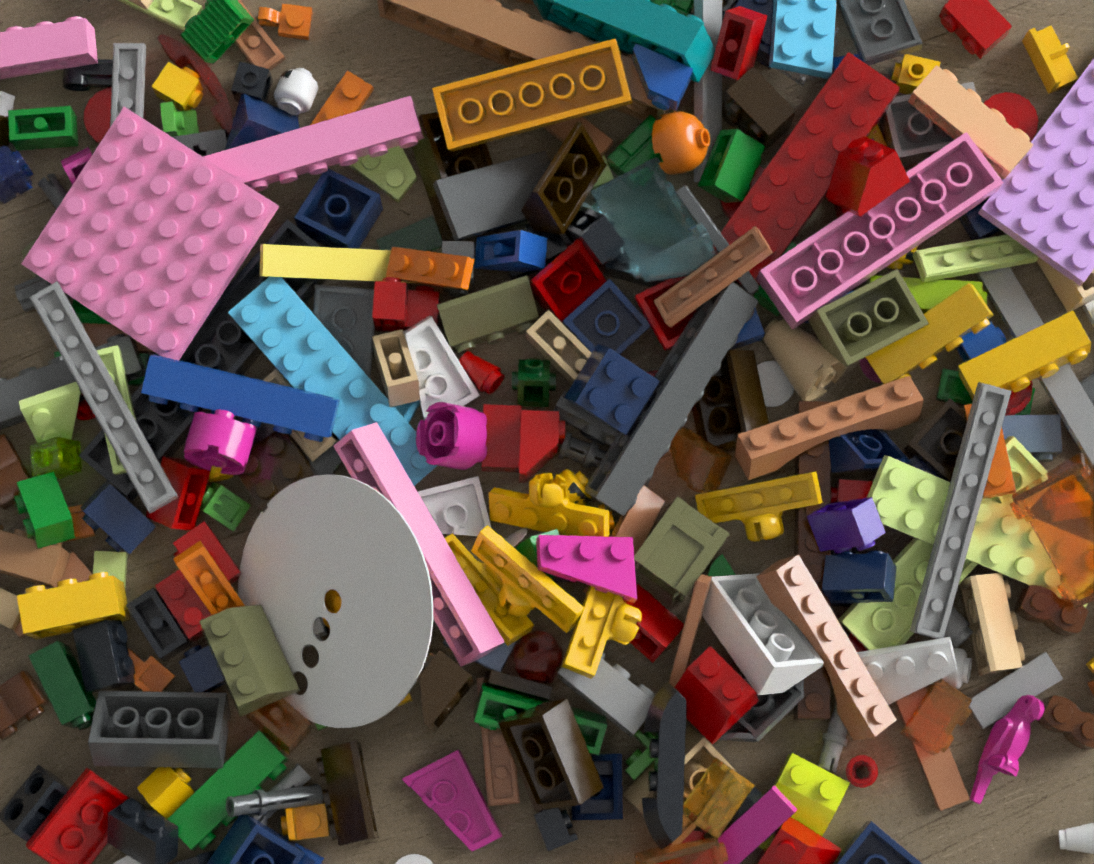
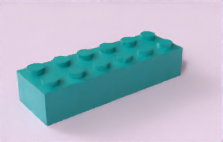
(634, 23)

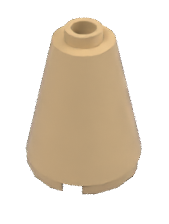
(802, 359)

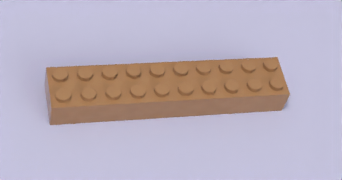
(503, 37)

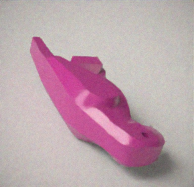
(1006, 744)

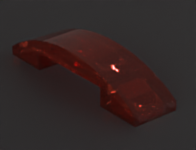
(182, 56)

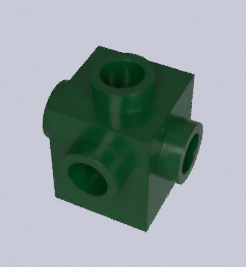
(533, 382)

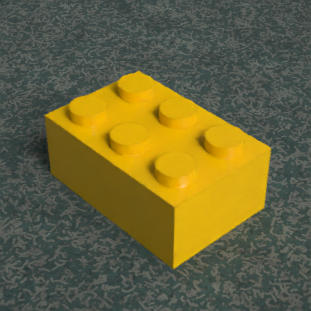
(72, 605)

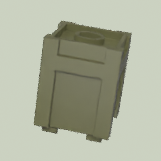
(679, 549)

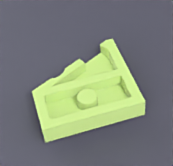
(388, 172)
(52, 412)

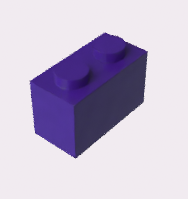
(846, 525)

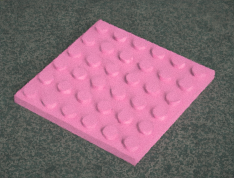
(150, 235)

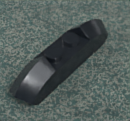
(665, 809)

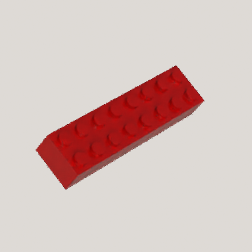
(805, 163)

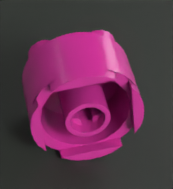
(452, 436)
(219, 442)

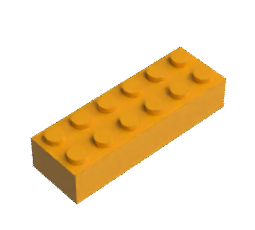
(532, 95)

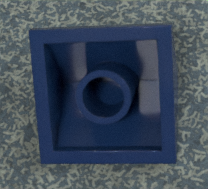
(258, 121)
(862, 451)
(607, 802)

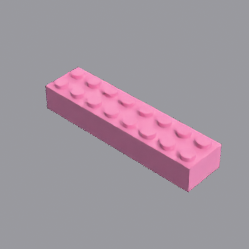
(860, 247)

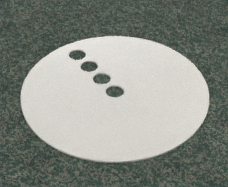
(354, 541)

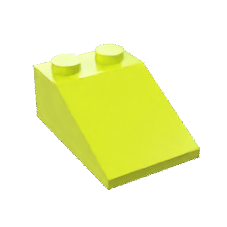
(811, 791)

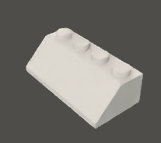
(758, 634)

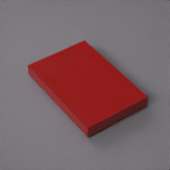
(79, 822)

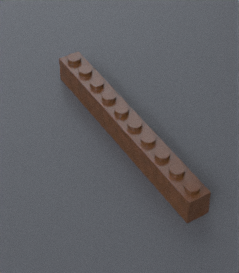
(816, 700)

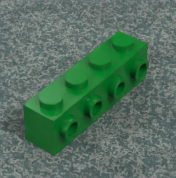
(500, 703)
(240, 775)

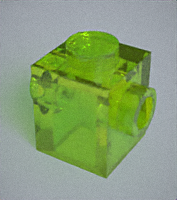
(56, 456)

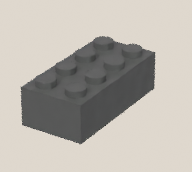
(160, 729)

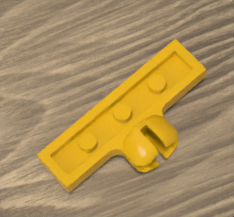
(761, 503)
(547, 509)
(525, 584)
(487, 586)
(602, 619)

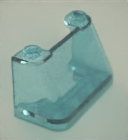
(653, 223)

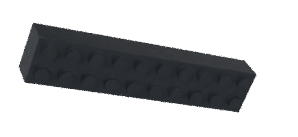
(216, 345)

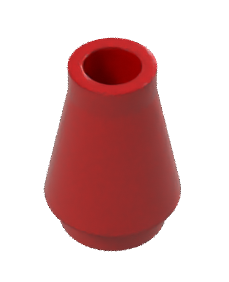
(482, 373)
(855, 764)

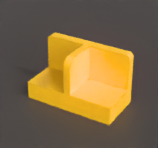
(1050, 58)

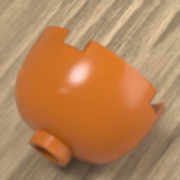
(680, 142)

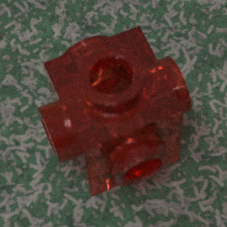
(537, 657)

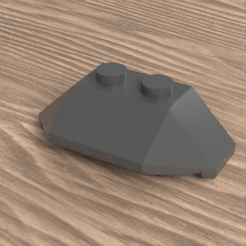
(764, 714)

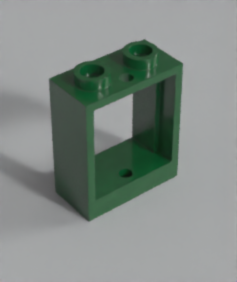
(64, 685)

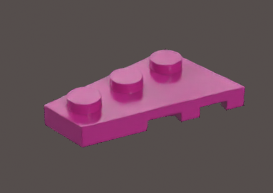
(593, 560)
(456, 799)

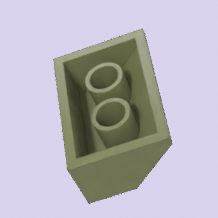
(488, 315)
(868, 319)
(248, 657)

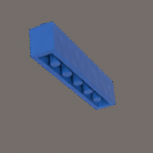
(241, 395)

